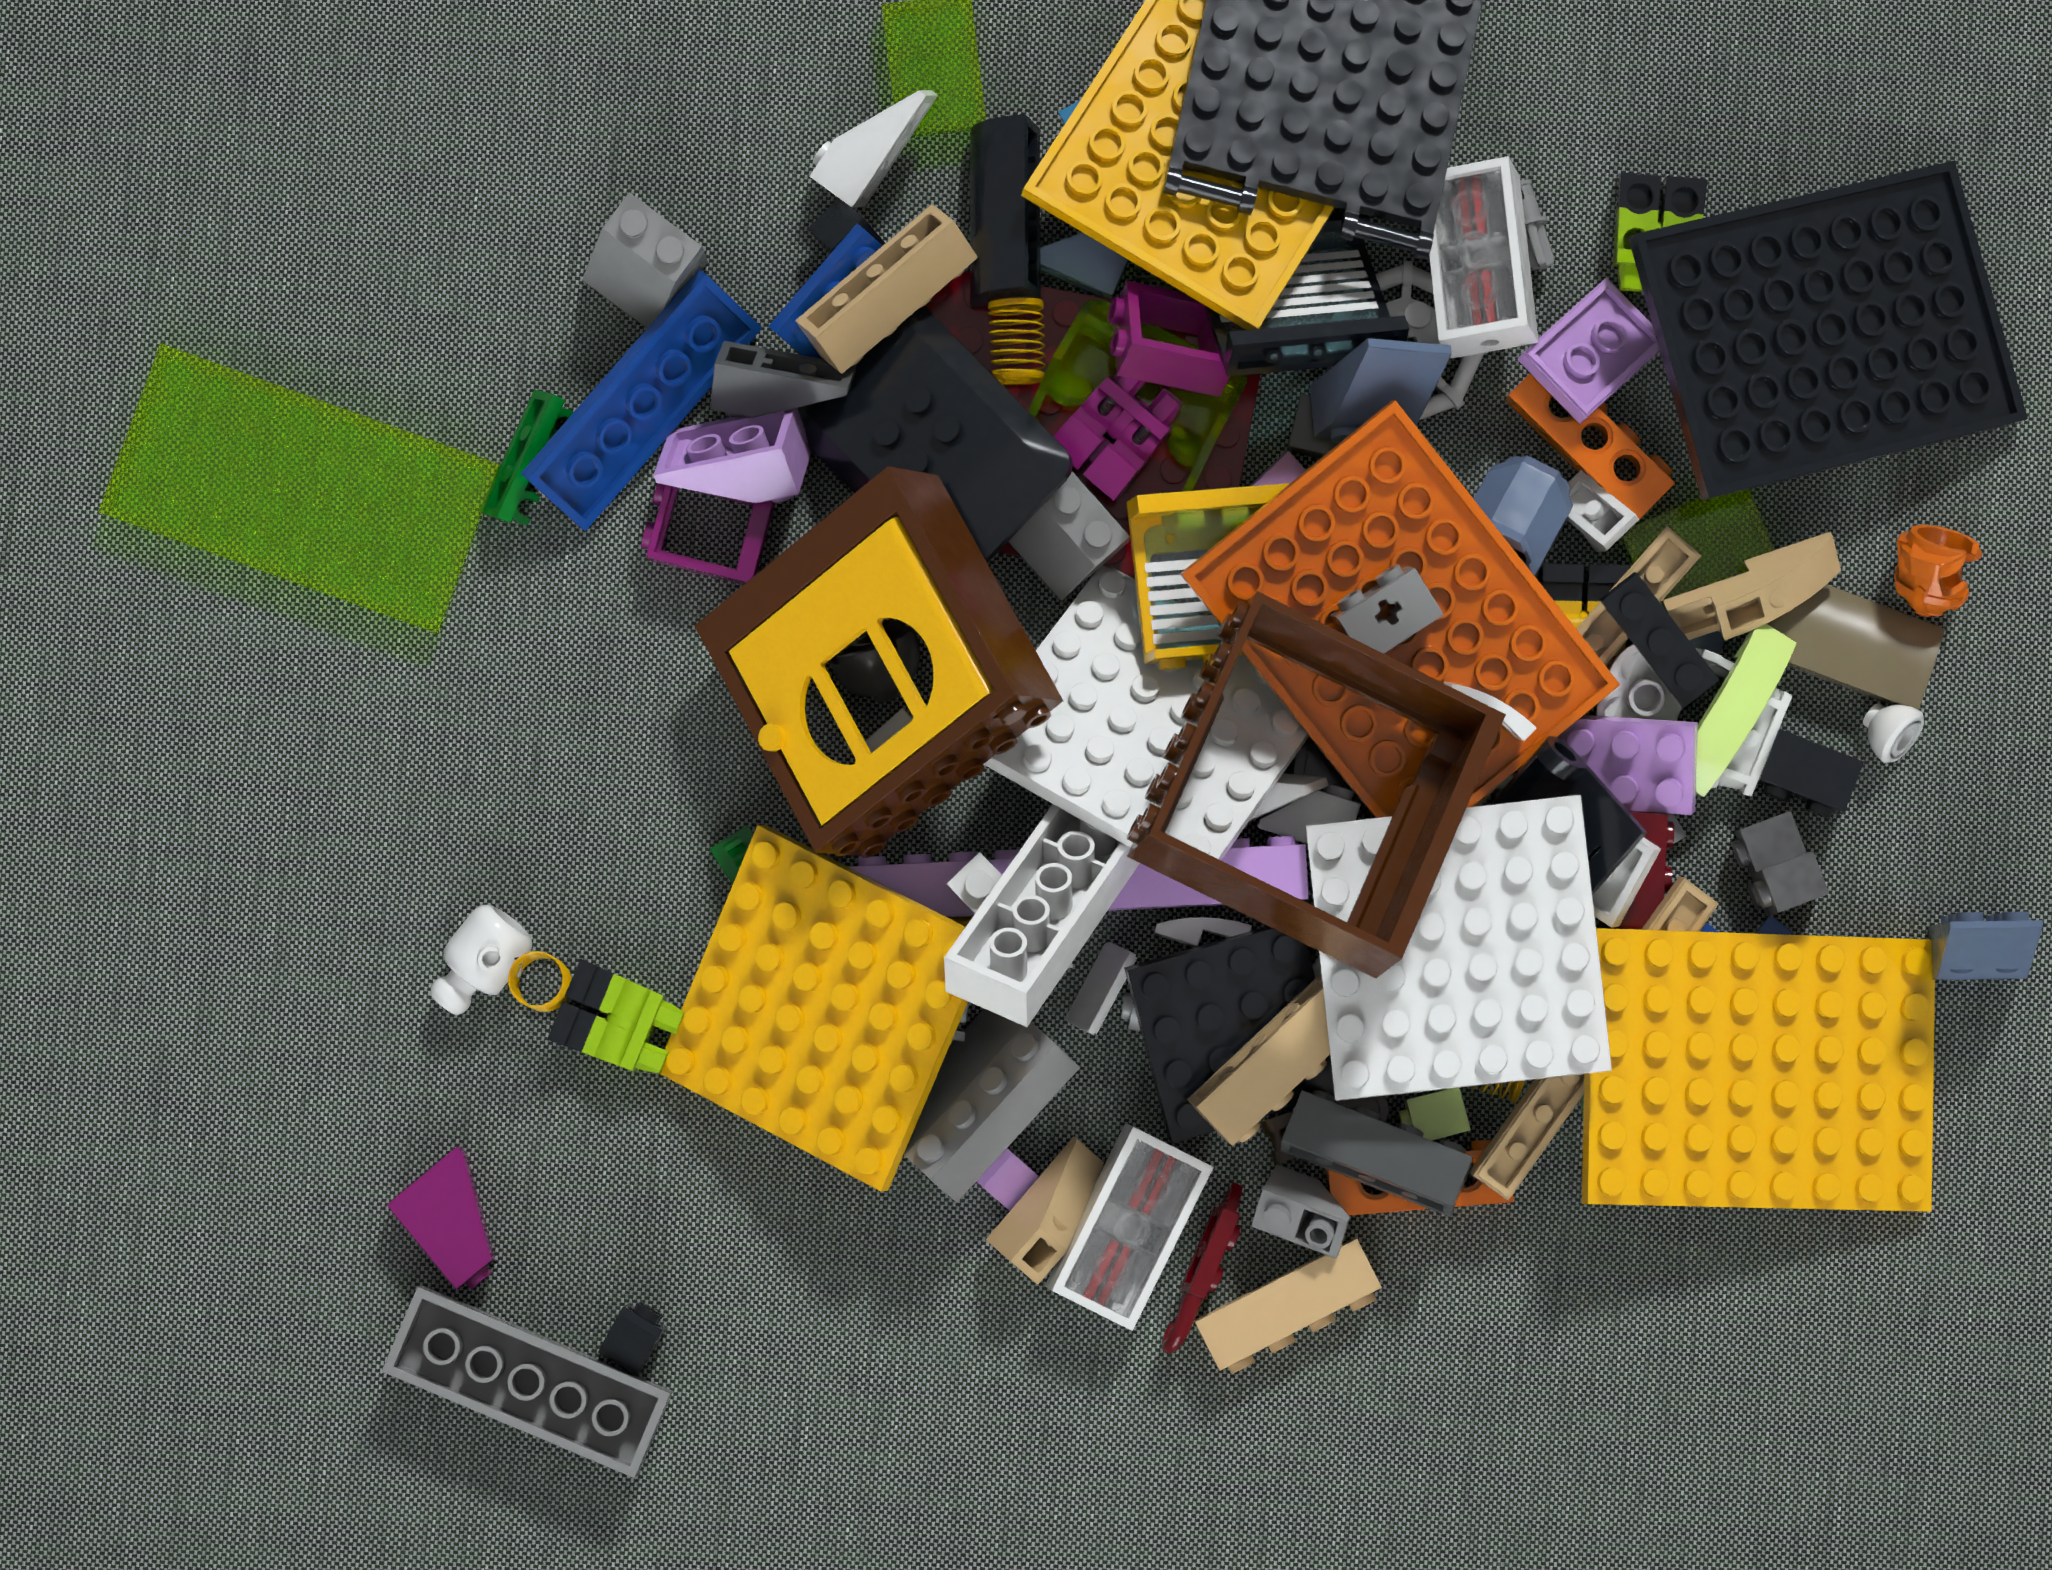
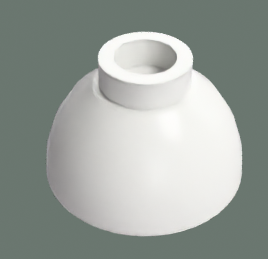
(1892, 730)

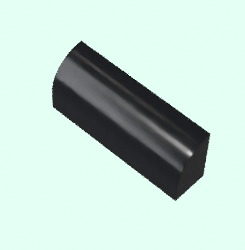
(1001, 220)

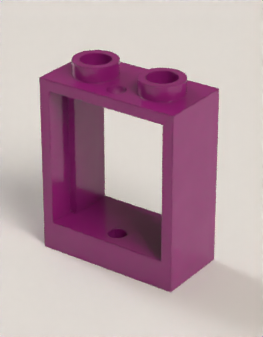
(1160, 361)
(752, 549)

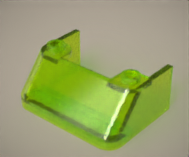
(1085, 362)

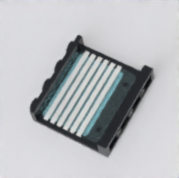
(1318, 317)

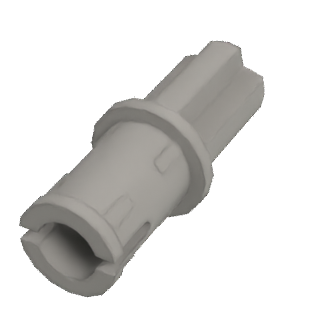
(1538, 243)

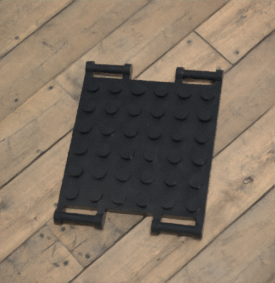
(1328, 108)

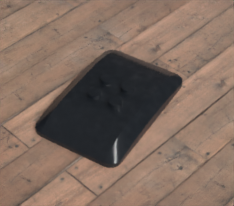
(941, 412)

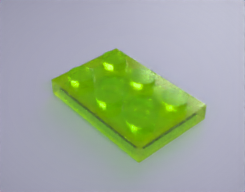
(936, 50)
(1719, 529)

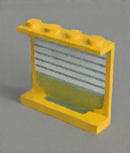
(1168, 537)

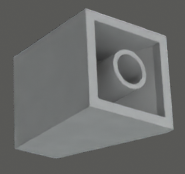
(642, 260)

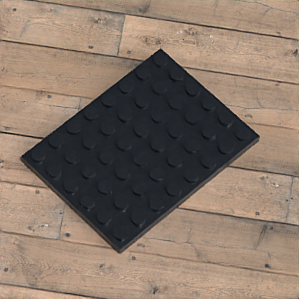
(1827, 329)

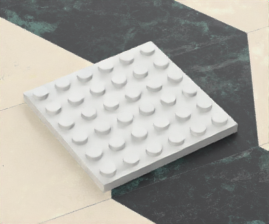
(1121, 714)
(1497, 967)

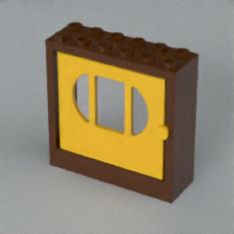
(827, 594)

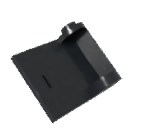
(1561, 772)

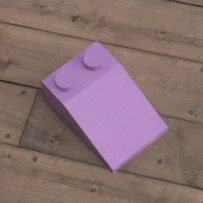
(738, 457)

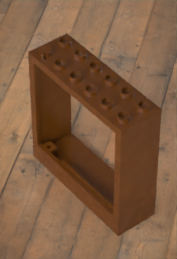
(1420, 825)

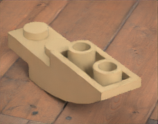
(1767, 590)

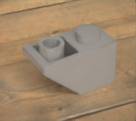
(1301, 1212)

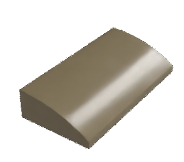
(1862, 646)

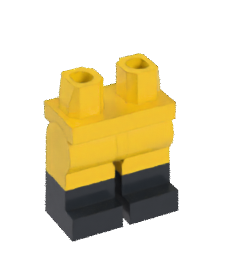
(1565, 585)

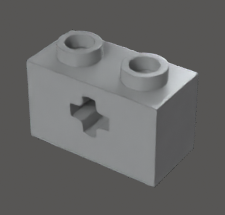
(1411, 612)

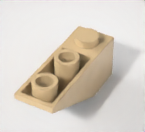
(1048, 1214)

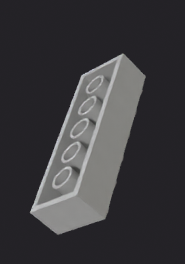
(527, 1381)

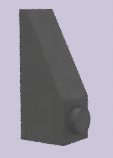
(768, 381)

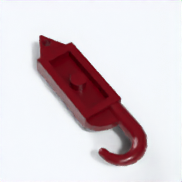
(1204, 1270)

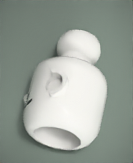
(480, 957)

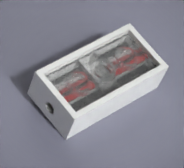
(1482, 261)
(1129, 1226)

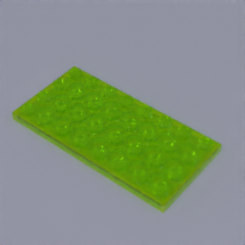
(299, 488)

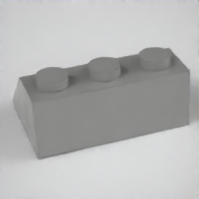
(1069, 538)

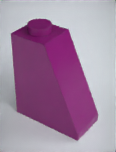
(448, 1220)

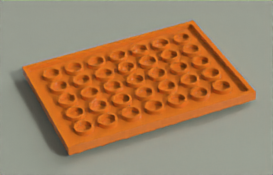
(1341, 524)

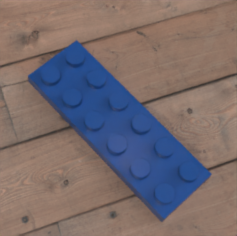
(639, 401)

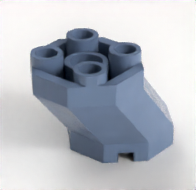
(1526, 506)

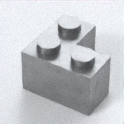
(1778, 865)

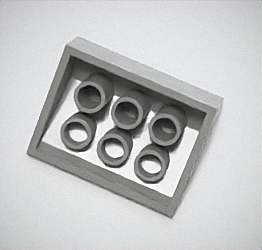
(985, 1099)

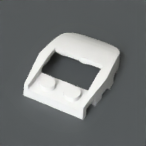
(1646, 697)

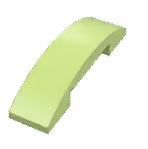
(1740, 702)

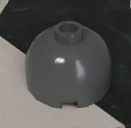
(863, 670)

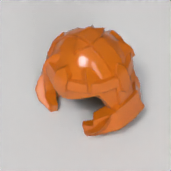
(1932, 568)

